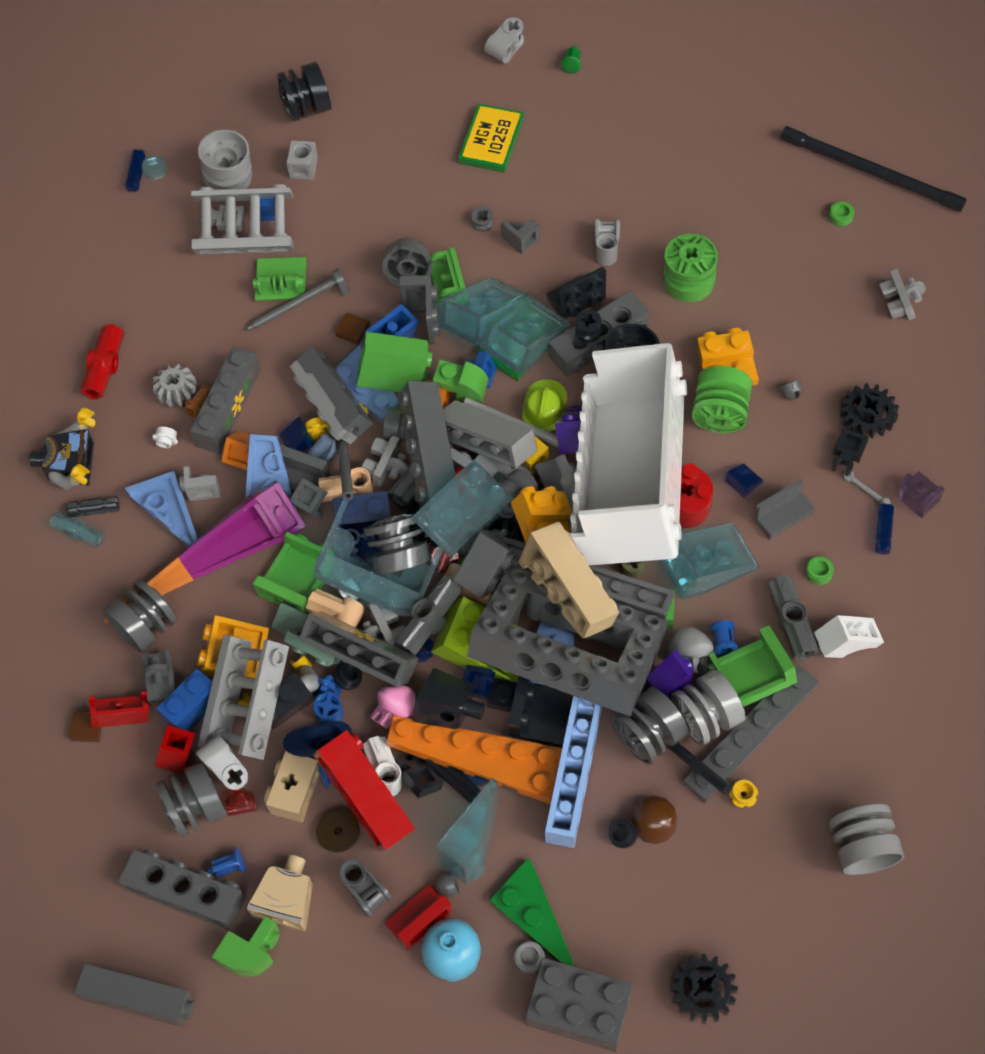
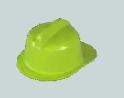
(544, 404)

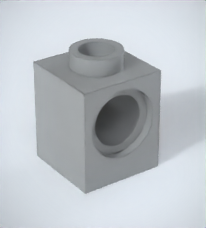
(302, 160)

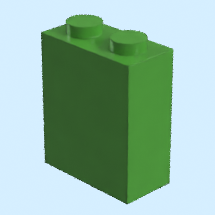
(392, 361)

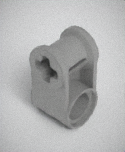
(505, 40)
(606, 237)
(220, 760)

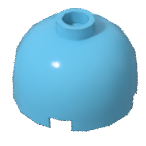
(451, 949)

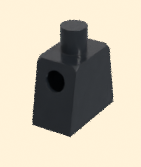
(446, 701)

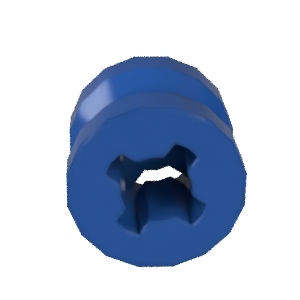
(328, 701)

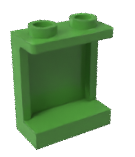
(292, 573)
(756, 668)

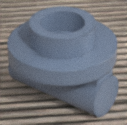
(324, 448)

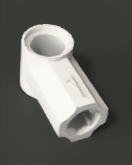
(383, 762)

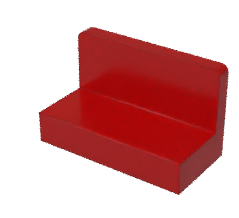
(418, 915)

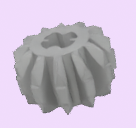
(174, 385)

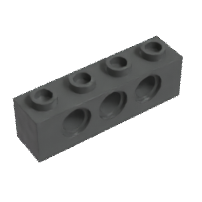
(563, 347)
(220, 912)

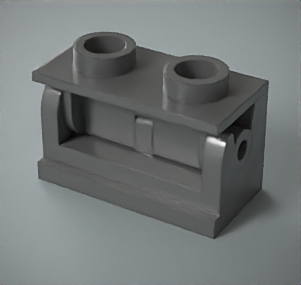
(484, 564)

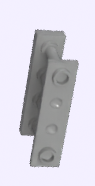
(255, 241)
(226, 689)

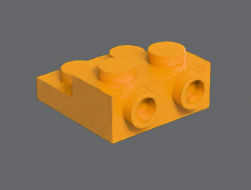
(728, 349)
(541, 509)
(214, 633)

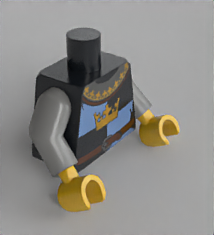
(68, 453)
(294, 692)

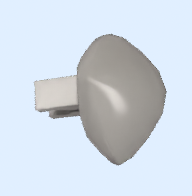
(693, 645)

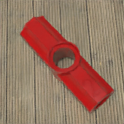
(102, 361)

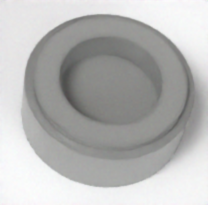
(529, 957)

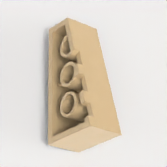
(568, 580)

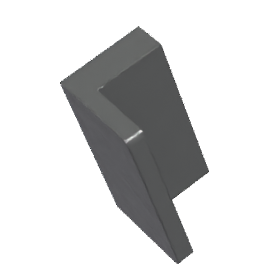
(303, 466)
(783, 510)

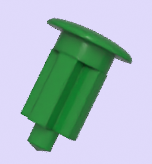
(571, 62)

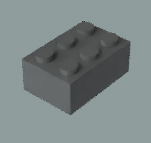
(579, 1004)

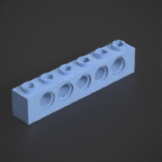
(573, 773)

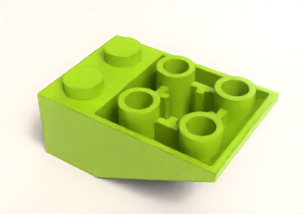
(454, 638)

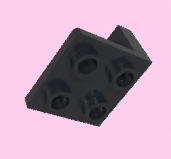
(579, 294)
(539, 713)

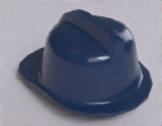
(307, 740)

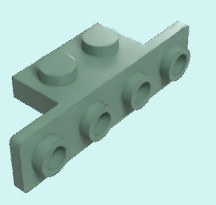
(291, 622)

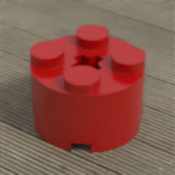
(695, 496)

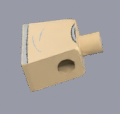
(284, 895)

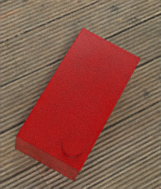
(364, 790)

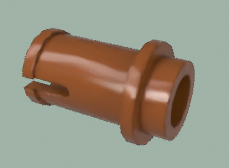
(193, 406)

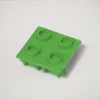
(280, 278)

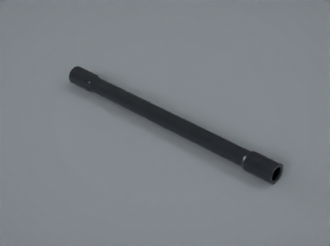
(944, 197)

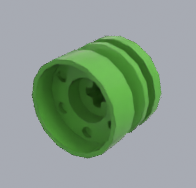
(690, 267)
(722, 399)

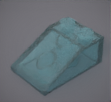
(471, 309)
(522, 334)
(462, 508)
(709, 560)
(468, 840)

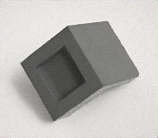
(520, 235)
(308, 497)

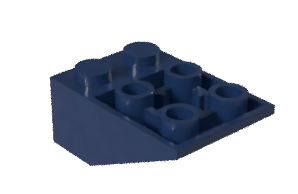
(361, 513)

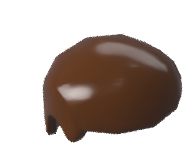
(654, 819)

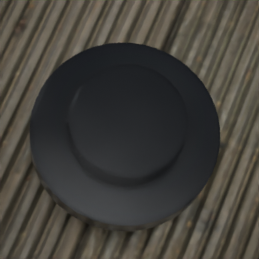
(347, 676)
(623, 833)

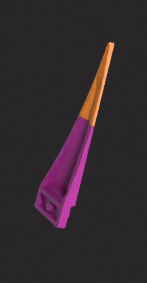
(245, 530)

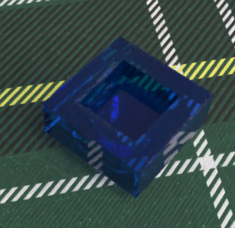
(481, 680)

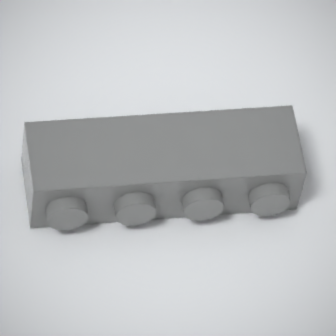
(489, 434)

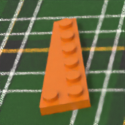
(509, 761)

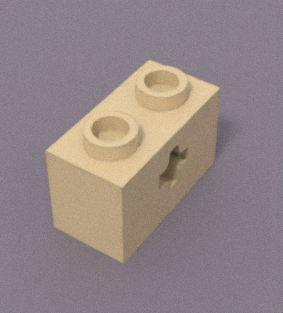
(295, 801)

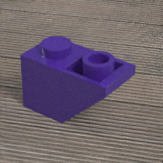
(567, 429)
(671, 674)

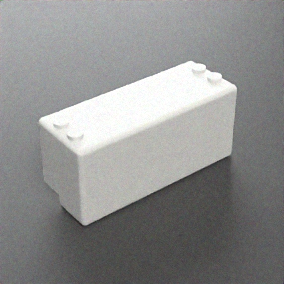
(630, 457)

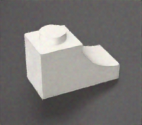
(847, 635)

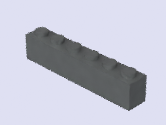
(426, 439)

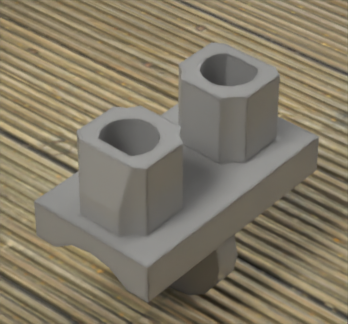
(902, 305)
(387, 451)
(381, 619)

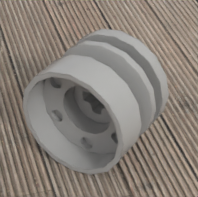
(225, 160)
(709, 706)
(866, 839)

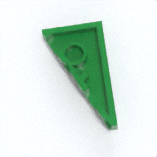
(527, 907)

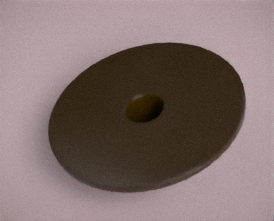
(338, 831)

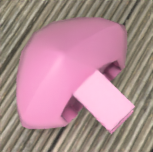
(394, 701)

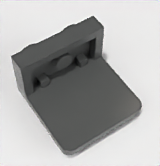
(421, 297)

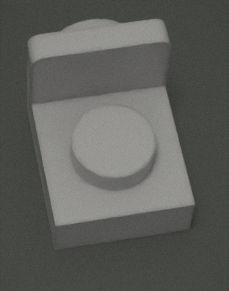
(199, 487)

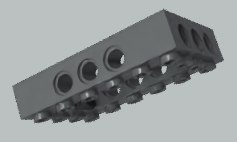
(560, 665)

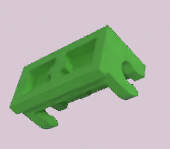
(446, 274)

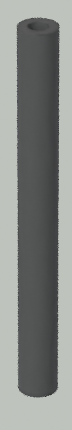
(345, 470)

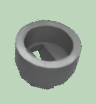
(791, 390)
(447, 885)

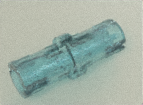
(77, 529)

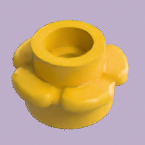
(316, 428)
(747, 787)

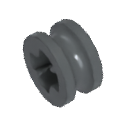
(482, 226)

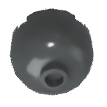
(406, 258)

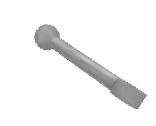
(851, 478)

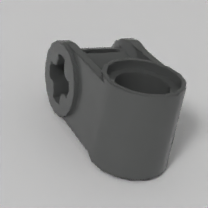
(367, 891)

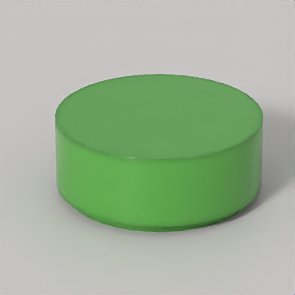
(841, 213)
(819, 570)

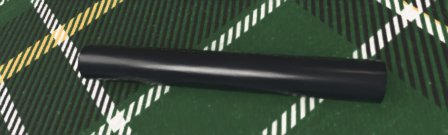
(701, 768)

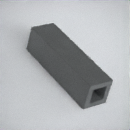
(134, 995)

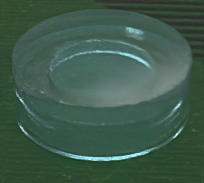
(154, 167)

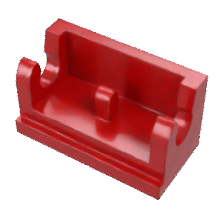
(118, 710)

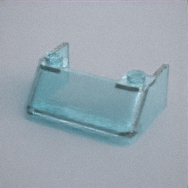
(359, 578)

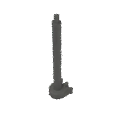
(336, 280)

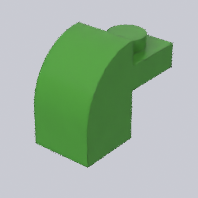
(464, 380)
(250, 957)

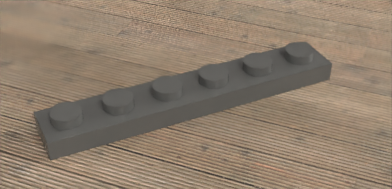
(752, 733)

